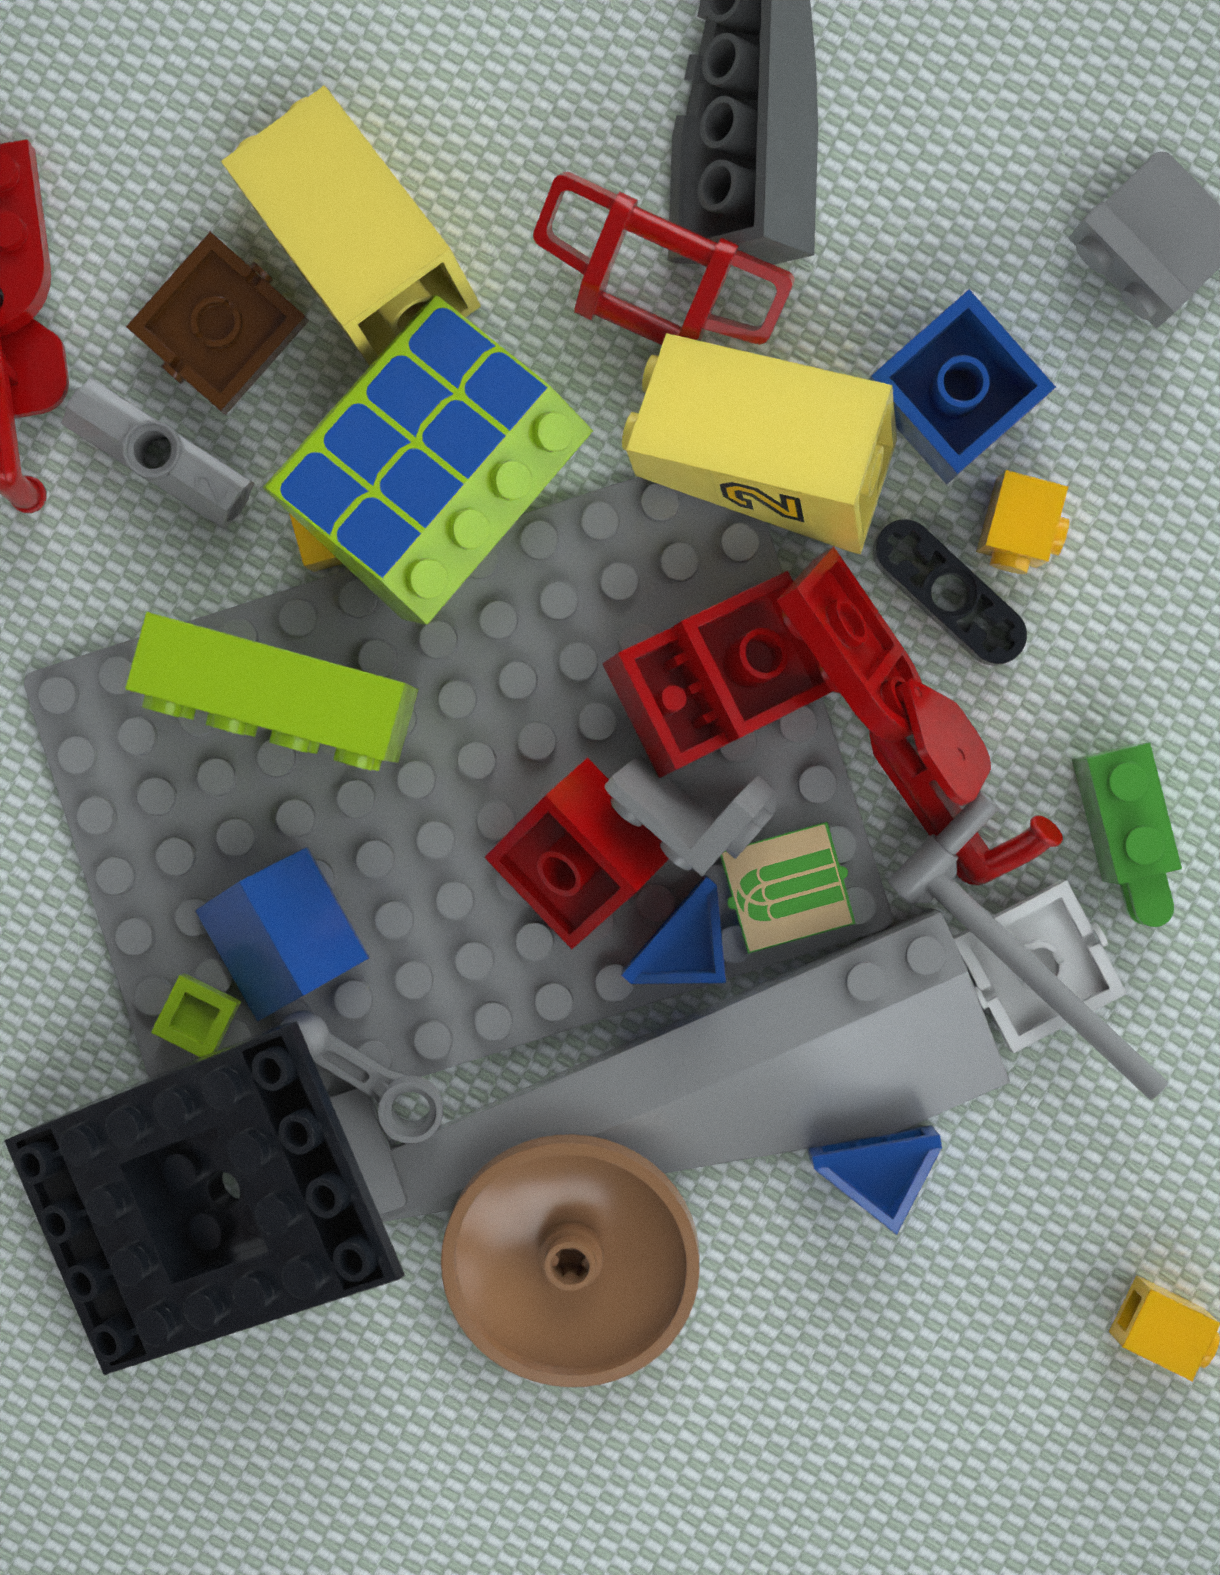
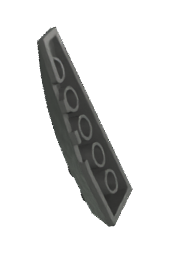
(749, 131)

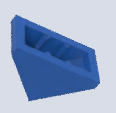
(685, 945)
(881, 1171)

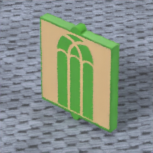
(788, 888)

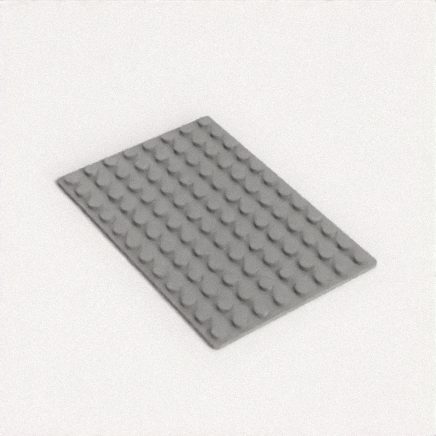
(499, 718)

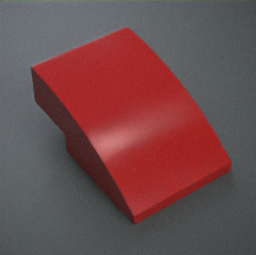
(715, 677)

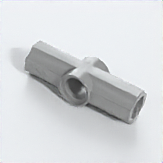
(126, 434)

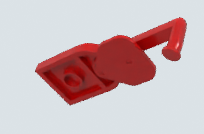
(31, 356)
(884, 690)

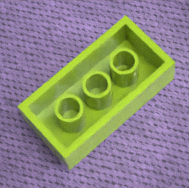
(272, 688)

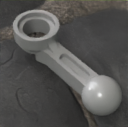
(371, 1079)

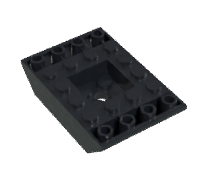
(155, 1237)

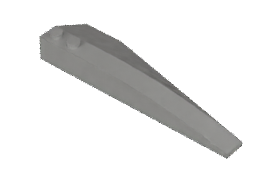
(784, 1067)

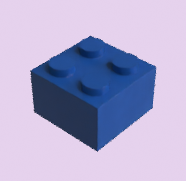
(961, 386)

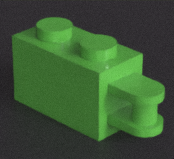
(1130, 828)

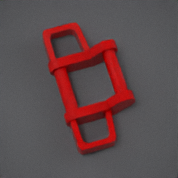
(625, 217)

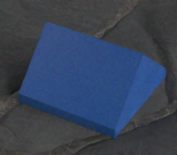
(281, 933)

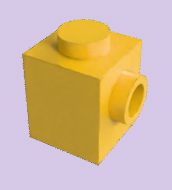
(1023, 522)

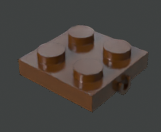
(217, 323)

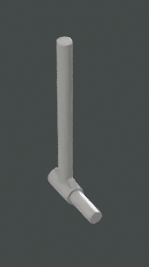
(931, 875)

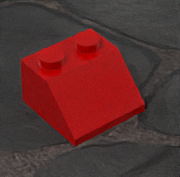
(577, 855)

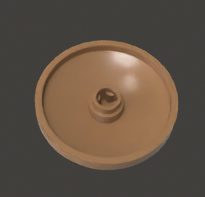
(570, 1260)

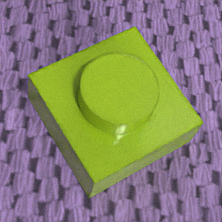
(195, 1016)

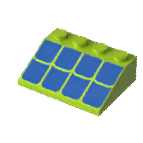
(428, 460)

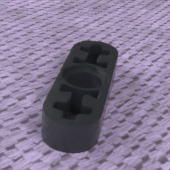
(974, 635)

